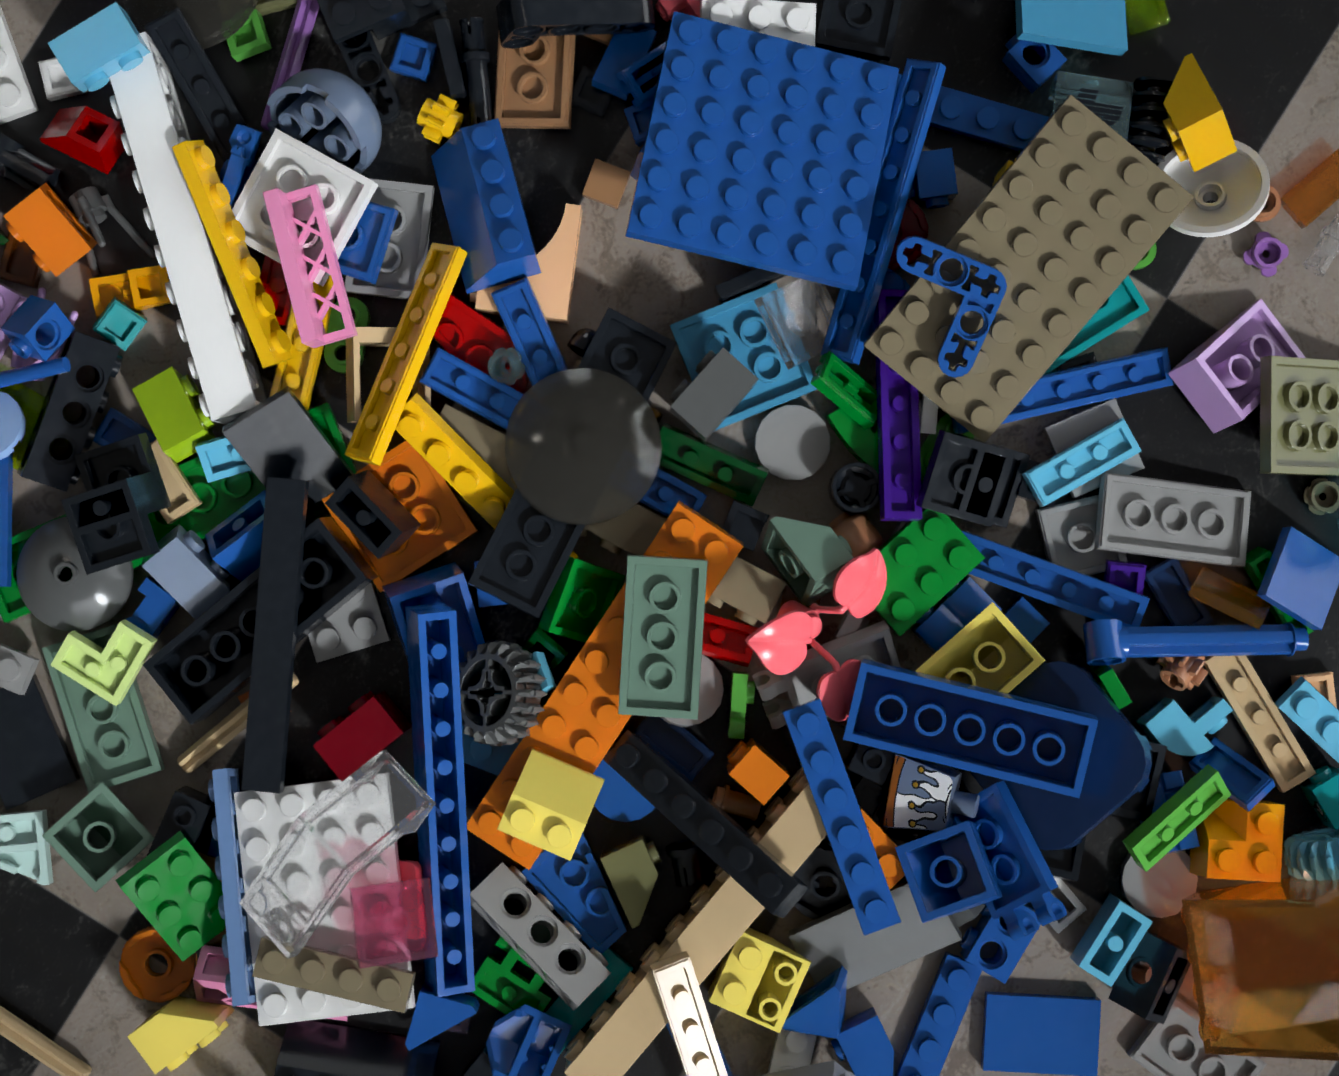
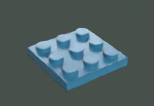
(744, 335)

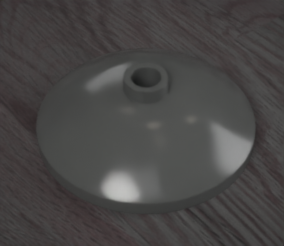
(71, 604)

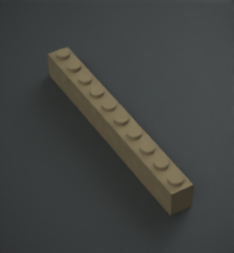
(743, 585)

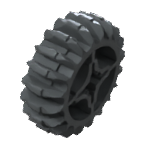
(505, 670)

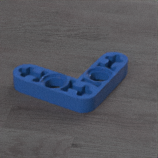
(970, 301)

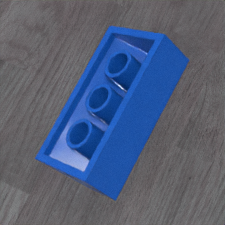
(485, 207)

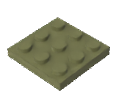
(1299, 416)

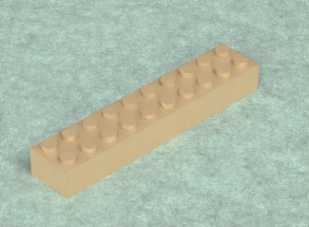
(706, 932)

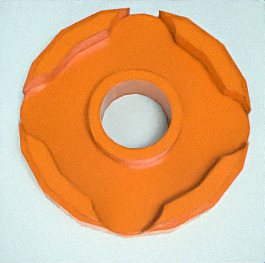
(142, 980)

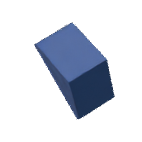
(821, 1007)
(437, 1015)

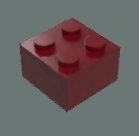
(358, 738)

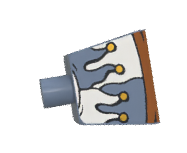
(926, 795)

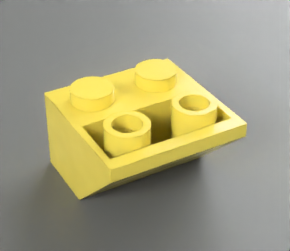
(759, 979)
(176, 1029)

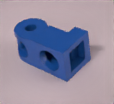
(155, 609)

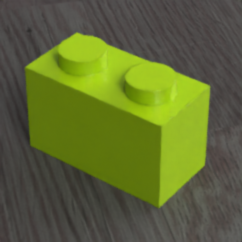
(174, 413)

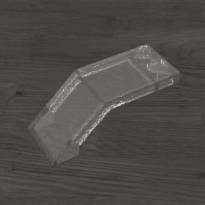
(330, 847)

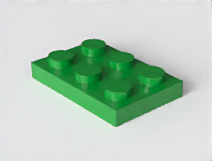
(922, 567)
(176, 895)

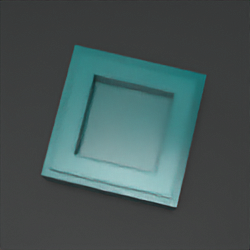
(119, 323)

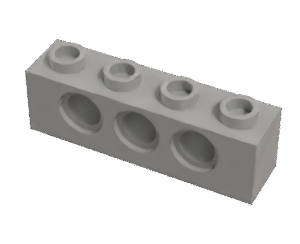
(570, 986)

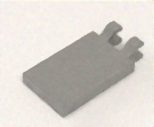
(801, 684)

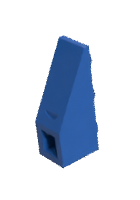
(865, 1045)

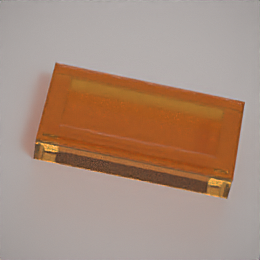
(1314, 192)
(1229, 597)

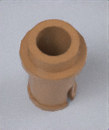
(736, 802)

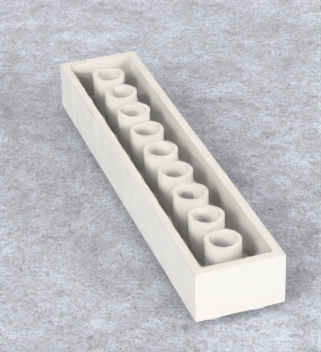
(207, 309)

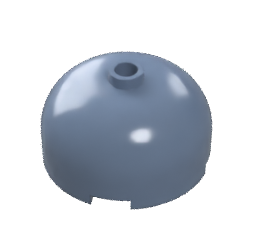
(335, 107)

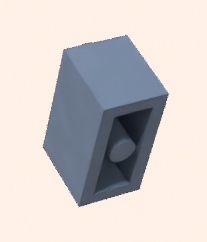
(188, 571)

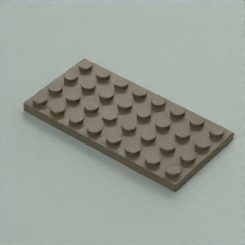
(1063, 235)

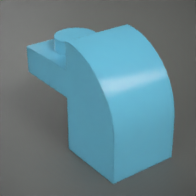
(1183, 734)

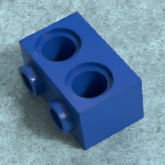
(1008, 952)

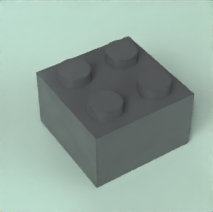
(712, 393)

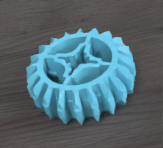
(1313, 854)

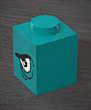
(1323, 795)

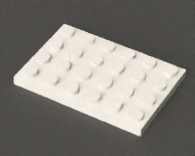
(261, 826)

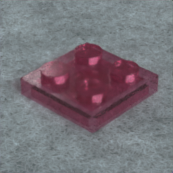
(393, 922)

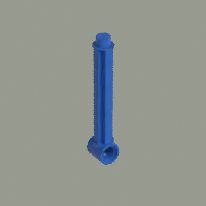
(1111, 642)

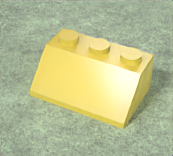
(985, 654)

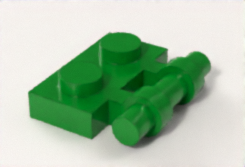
(506, 988)

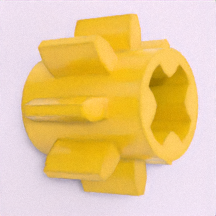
(439, 118)

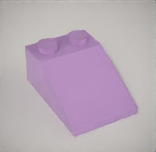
(1224, 371)

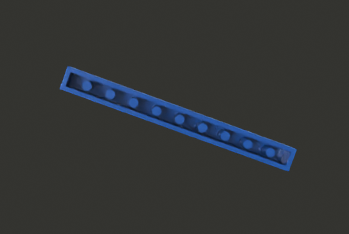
(440, 773)

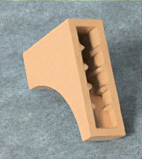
(557, 266)

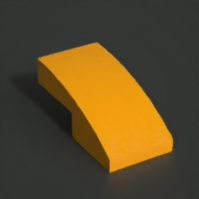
(137, 288)

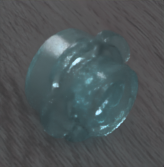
(497, 367)

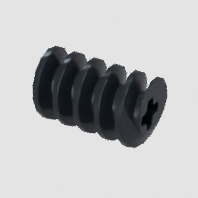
(1148, 116)

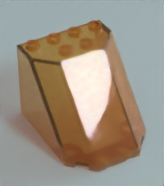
(1266, 968)

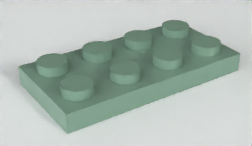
(662, 636)
(108, 739)

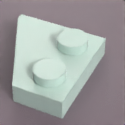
(23, 847)

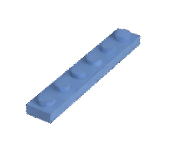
(228, 868)

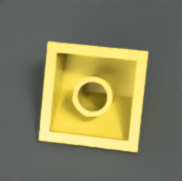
(551, 804)

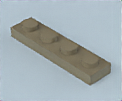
(335, 976)

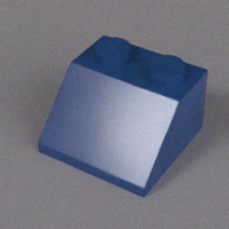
(948, 871)

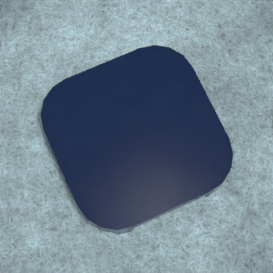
(1115, 769)

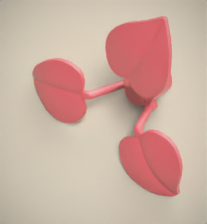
(783, 640)

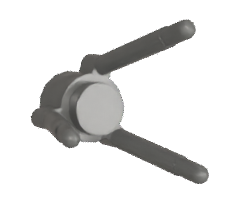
(90, 211)

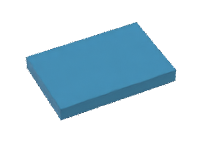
(1074, 24)

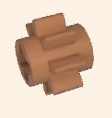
(1182, 671)

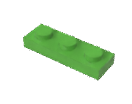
(1177, 817)

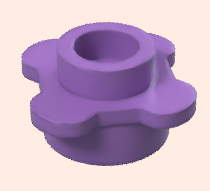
(1276, 250)

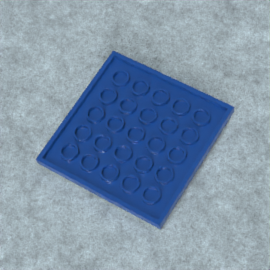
(763, 152)

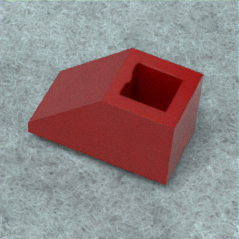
(86, 137)

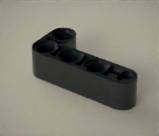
(526, 20)

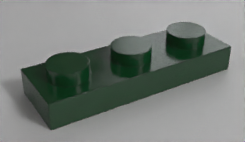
(711, 465)

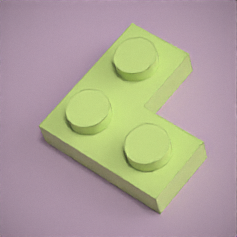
(107, 670)

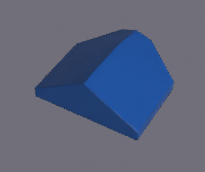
(526, 1043)

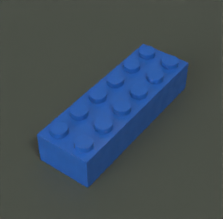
(971, 728)

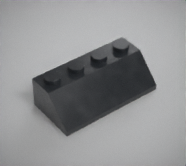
(348, 1050)

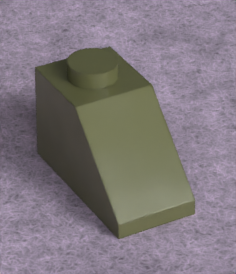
(633, 874)

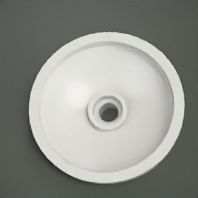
(1235, 182)

